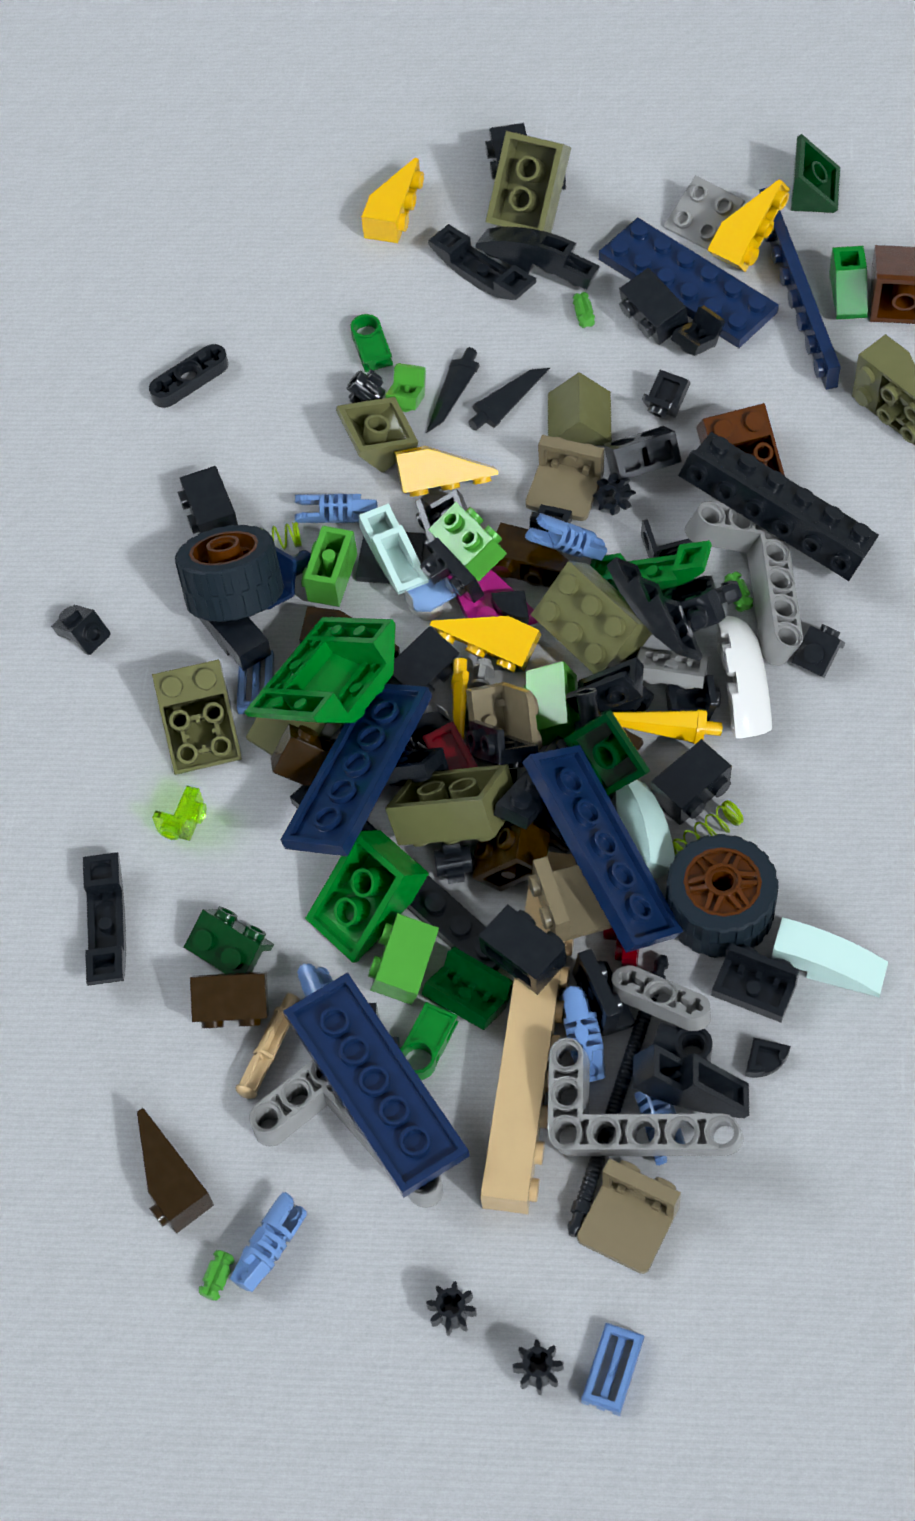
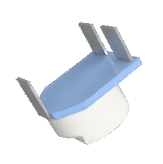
(429, 599)

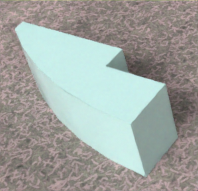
(392, 549)
(646, 826)
(829, 958)

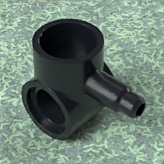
(676, 1039)

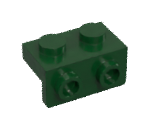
(227, 942)
(469, 989)

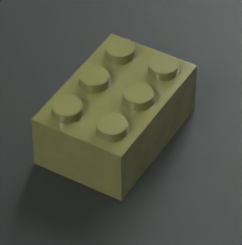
(528, 182)
(591, 618)
(450, 806)

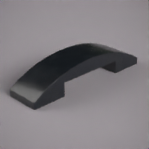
(477, 268)
(105, 919)

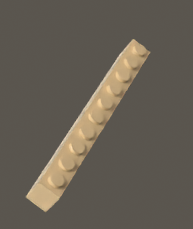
(524, 1082)

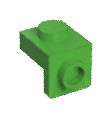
(408, 386)

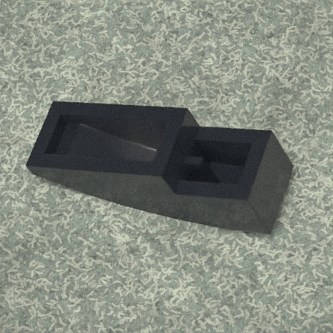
(240, 640)
(689, 1083)

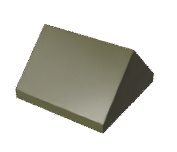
(580, 411)
(377, 430)

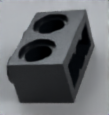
(643, 452)

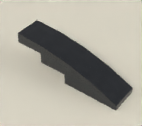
(659, 614)

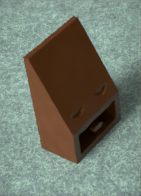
(747, 430)

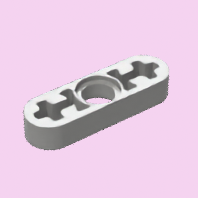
(668, 1011)

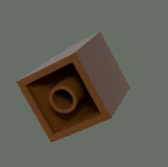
(893, 285)

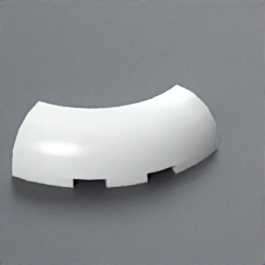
(749, 691)

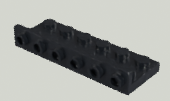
(778, 505)

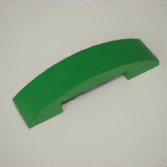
(664, 570)

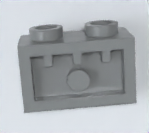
(671, 668)

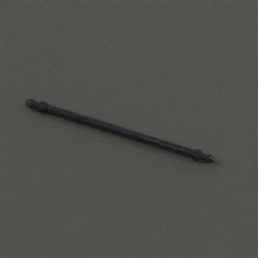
(582, 1204)

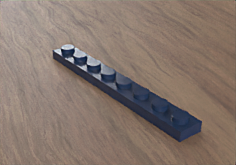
(802, 299)

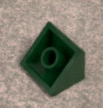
(814, 179)
(609, 752)

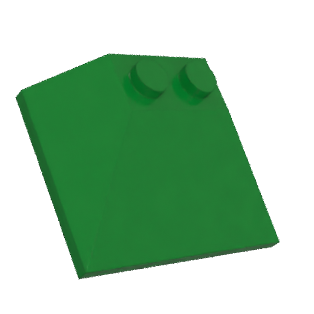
(331, 673)

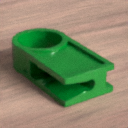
(371, 347)
(432, 1034)

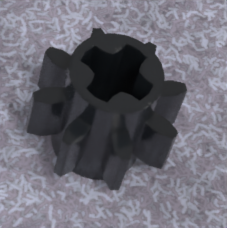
(365, 387)
(622, 494)
(453, 862)
(455, 1298)
(538, 1378)

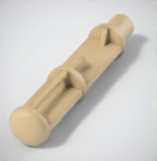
(266, 1050)

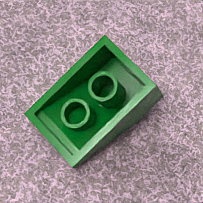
(365, 893)

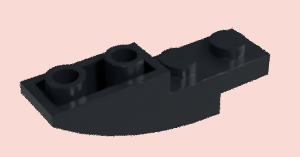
(534, 247)

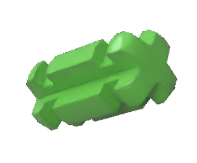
(583, 310)
(745, 601)
(216, 1275)

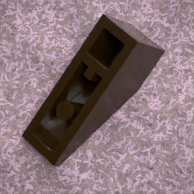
(170, 1182)

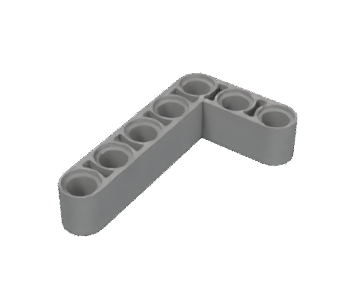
(769, 571)
(292, 1117)
(625, 1125)

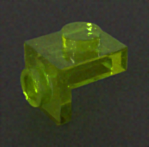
(188, 814)

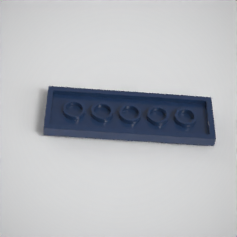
(690, 279)
(356, 773)
(602, 848)
(376, 1085)

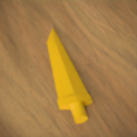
(459, 685)
(680, 725)

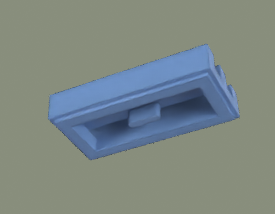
(242, 704)
(602, 1402)

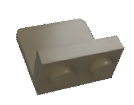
(566, 476)
(507, 708)
(566, 901)
(629, 1216)

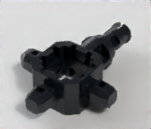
(703, 601)

